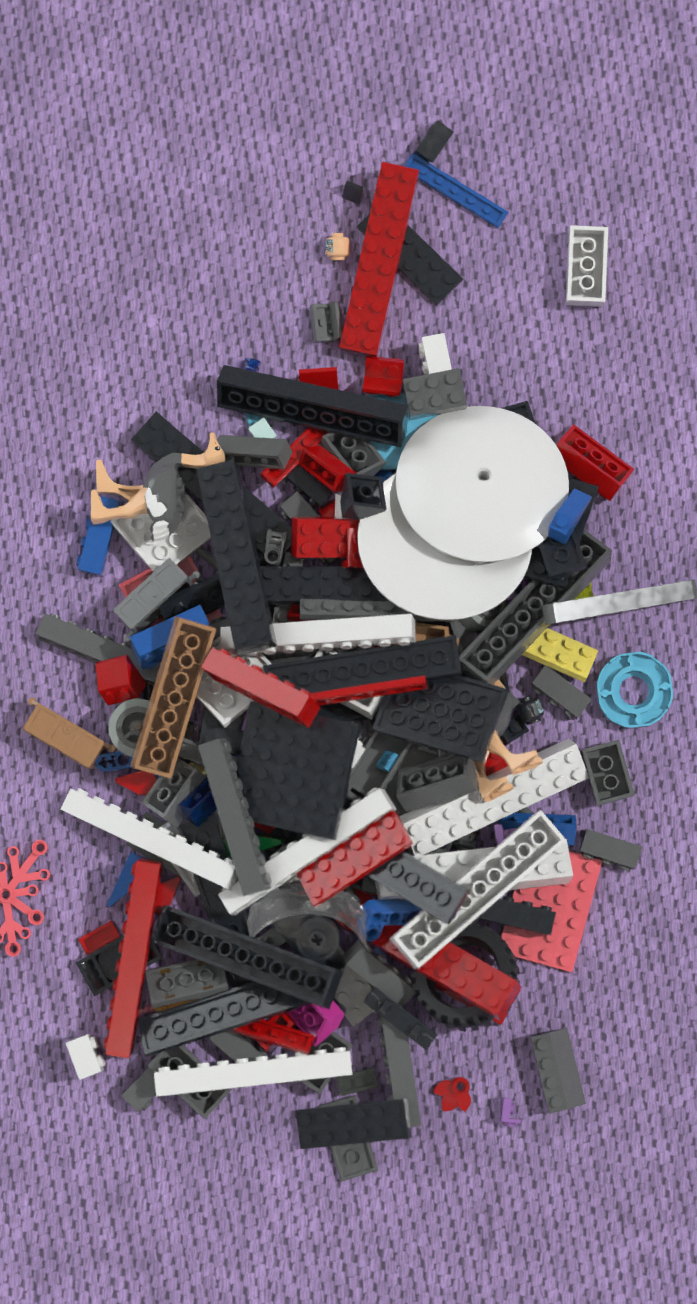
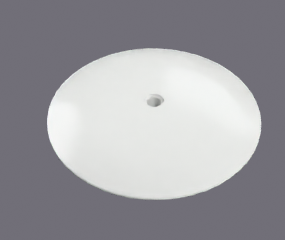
(475, 517)
(425, 578)

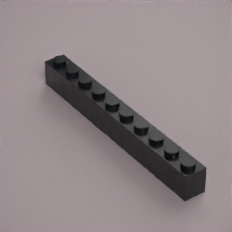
(504, 912)

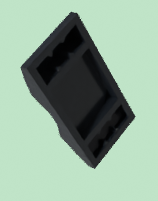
(100, 966)

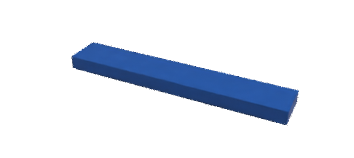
(457, 191)

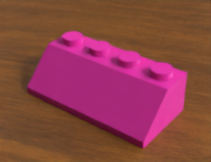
(317, 1020)

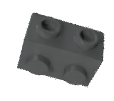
(326, 322)

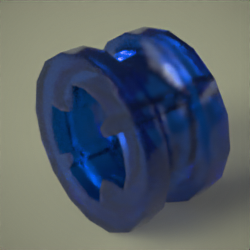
(252, 364)

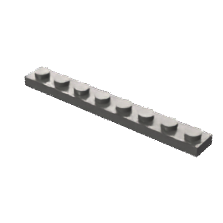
(336, 609)

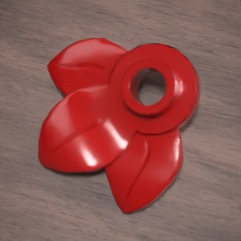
(452, 1096)

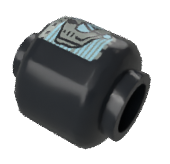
(530, 710)

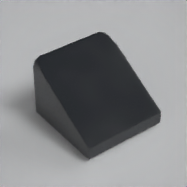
(353, 192)

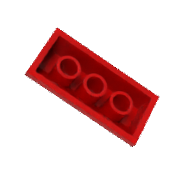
(593, 462)

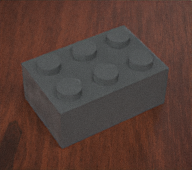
(434, 394)
(607, 773)
(329, 1043)

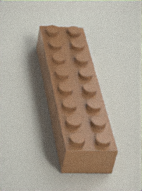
(173, 697)

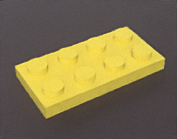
(562, 654)

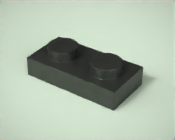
(357, 1082)

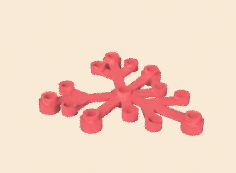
(19, 875)

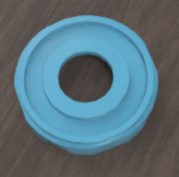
(654, 675)

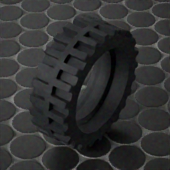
(471, 1016)

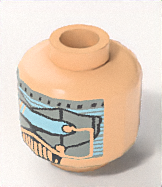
(337, 247)

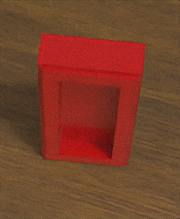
(99, 937)

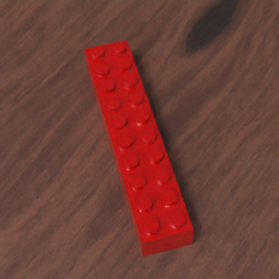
(379, 259)
(134, 958)
(454, 970)

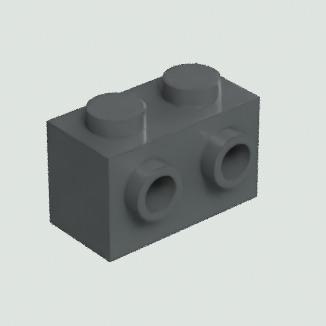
(141, 1091)

